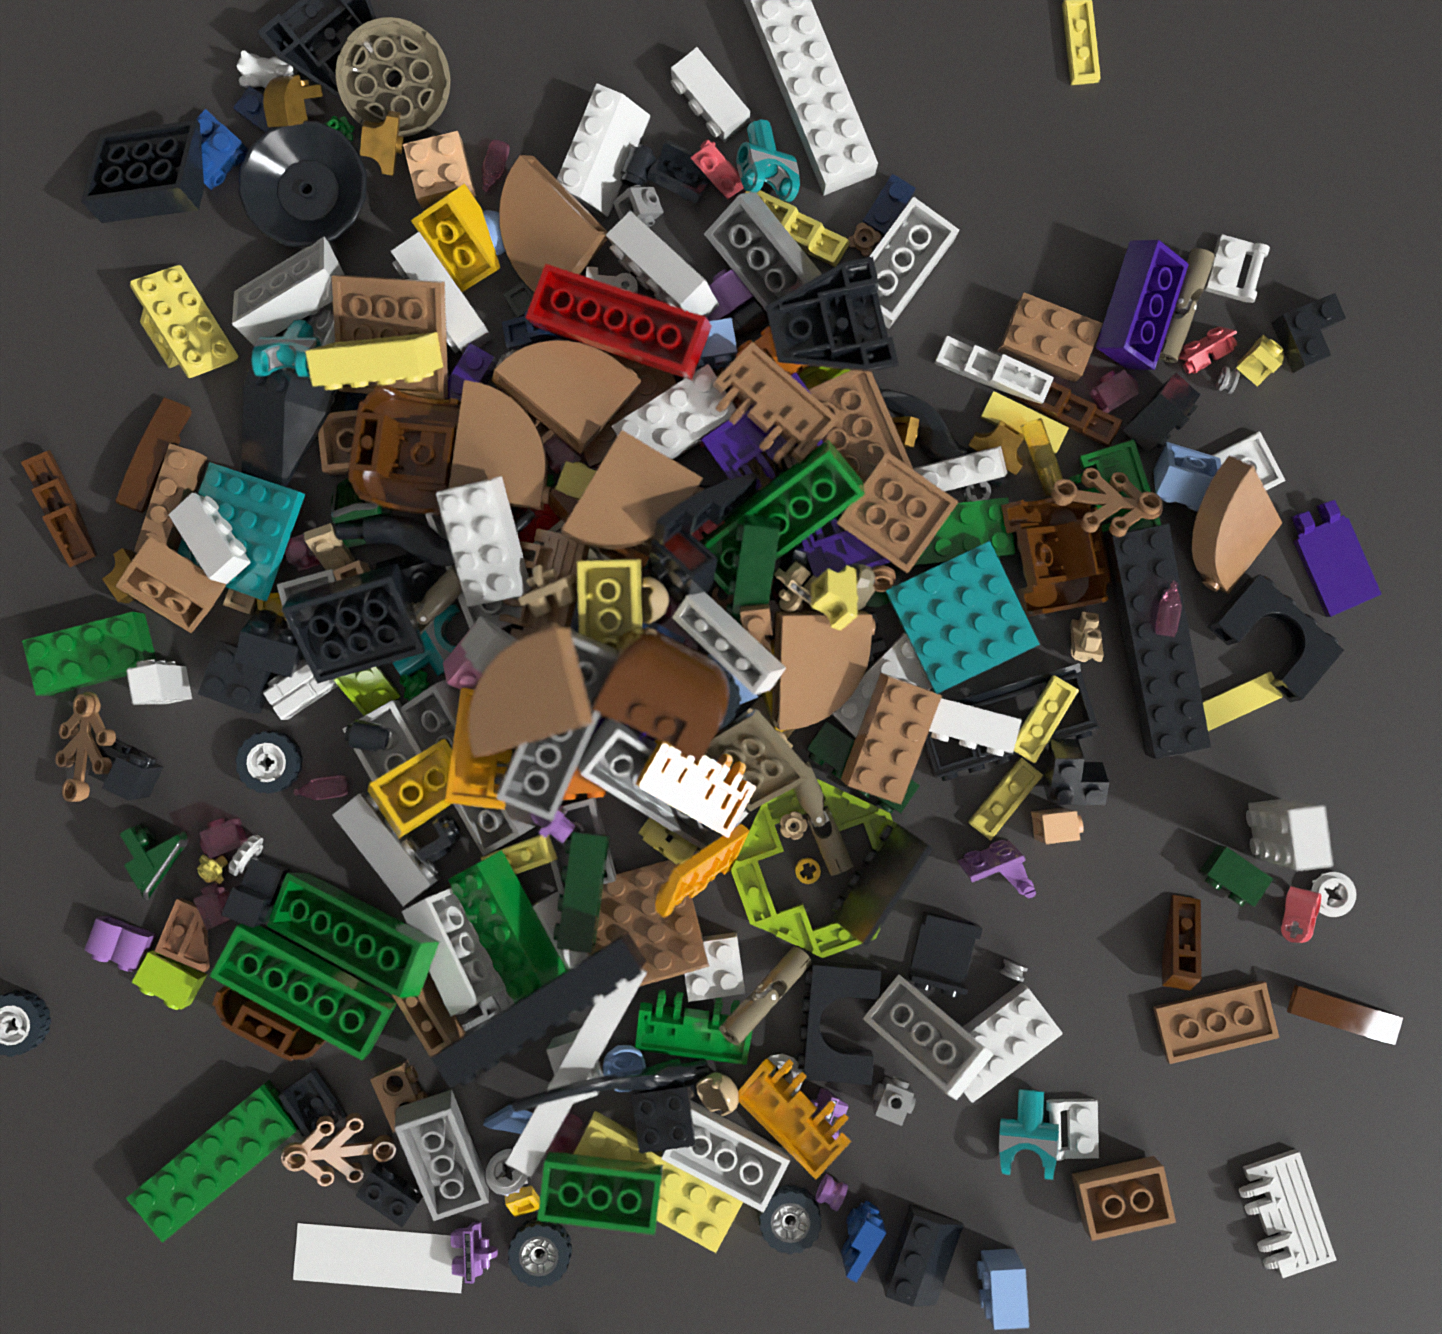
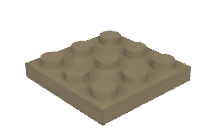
(767, 757)

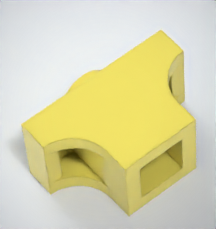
(1261, 360)
(836, 596)

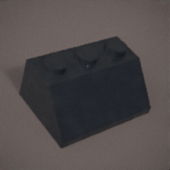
(921, 1257)

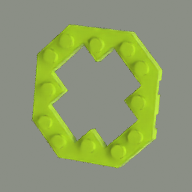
(764, 842)

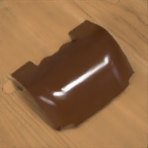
(403, 450)
(1059, 558)
(665, 691)
(264, 1026)

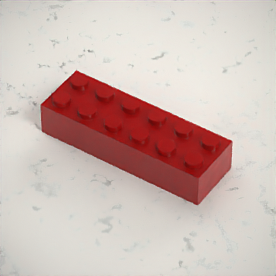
(619, 321)

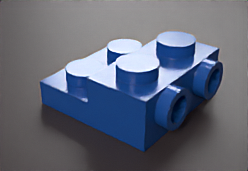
(219, 150)
(865, 1234)

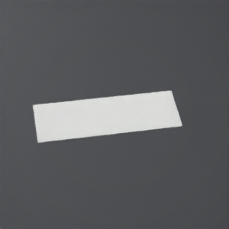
(376, 1258)

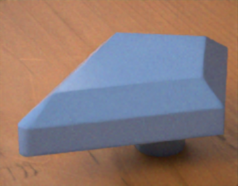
(508, 1120)

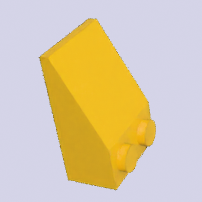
(459, 237)
(414, 789)

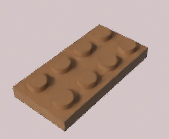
(1216, 1022)

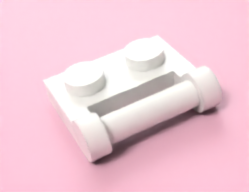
(1227, 268)
(1081, 1127)

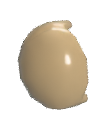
(654, 599)
(718, 1093)

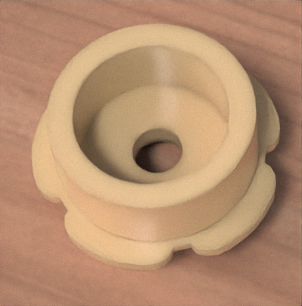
(794, 833)

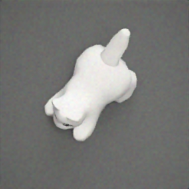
(259, 70)

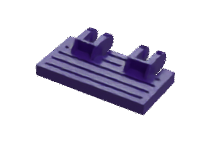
(739, 444)
(838, 551)

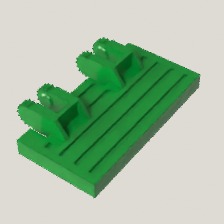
(1115, 459)
(688, 1035)

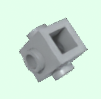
(641, 202)
(897, 1108)

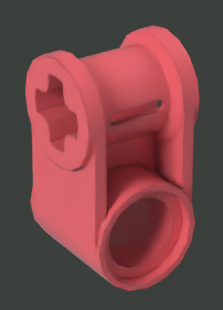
(1302, 909)

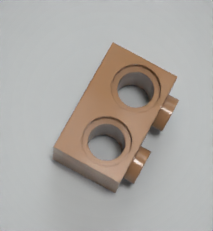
(393, 1096)

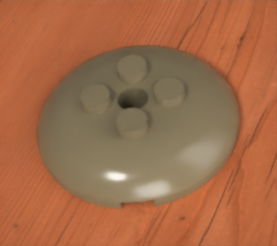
(386, 47)

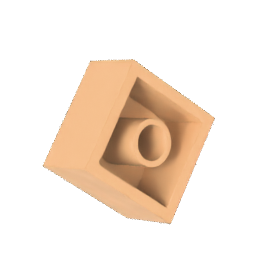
(438, 167)

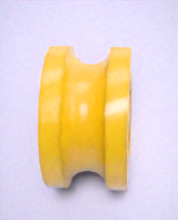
(799, 867)

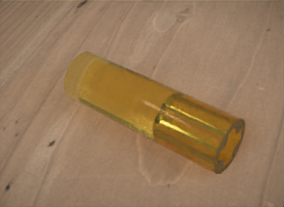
(1042, 454)

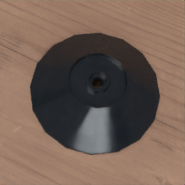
(286, 164)

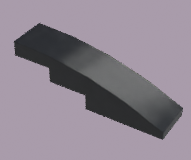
(709, 504)

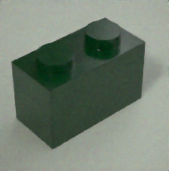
(1235, 875)

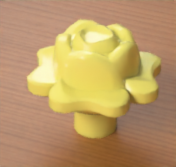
(211, 869)

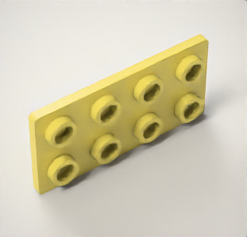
(181, 322)

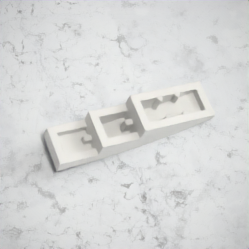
(994, 370)

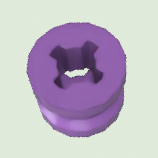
(831, 1192)

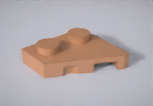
(185, 936)

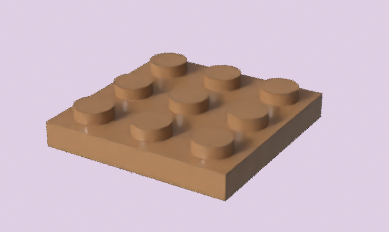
(897, 512)

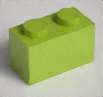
(168, 980)

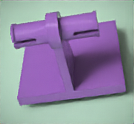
(1000, 857)

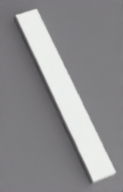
(573, 1069)

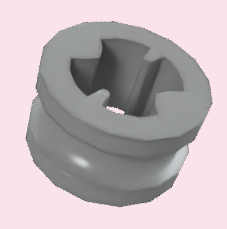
(1227, 380)
(982, 485)
(1013, 970)

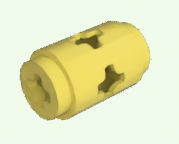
(677, 850)

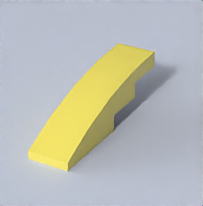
(807, 232)

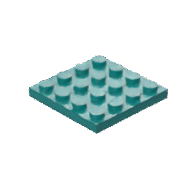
(260, 519)
(962, 617)

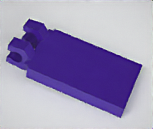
(1334, 560)

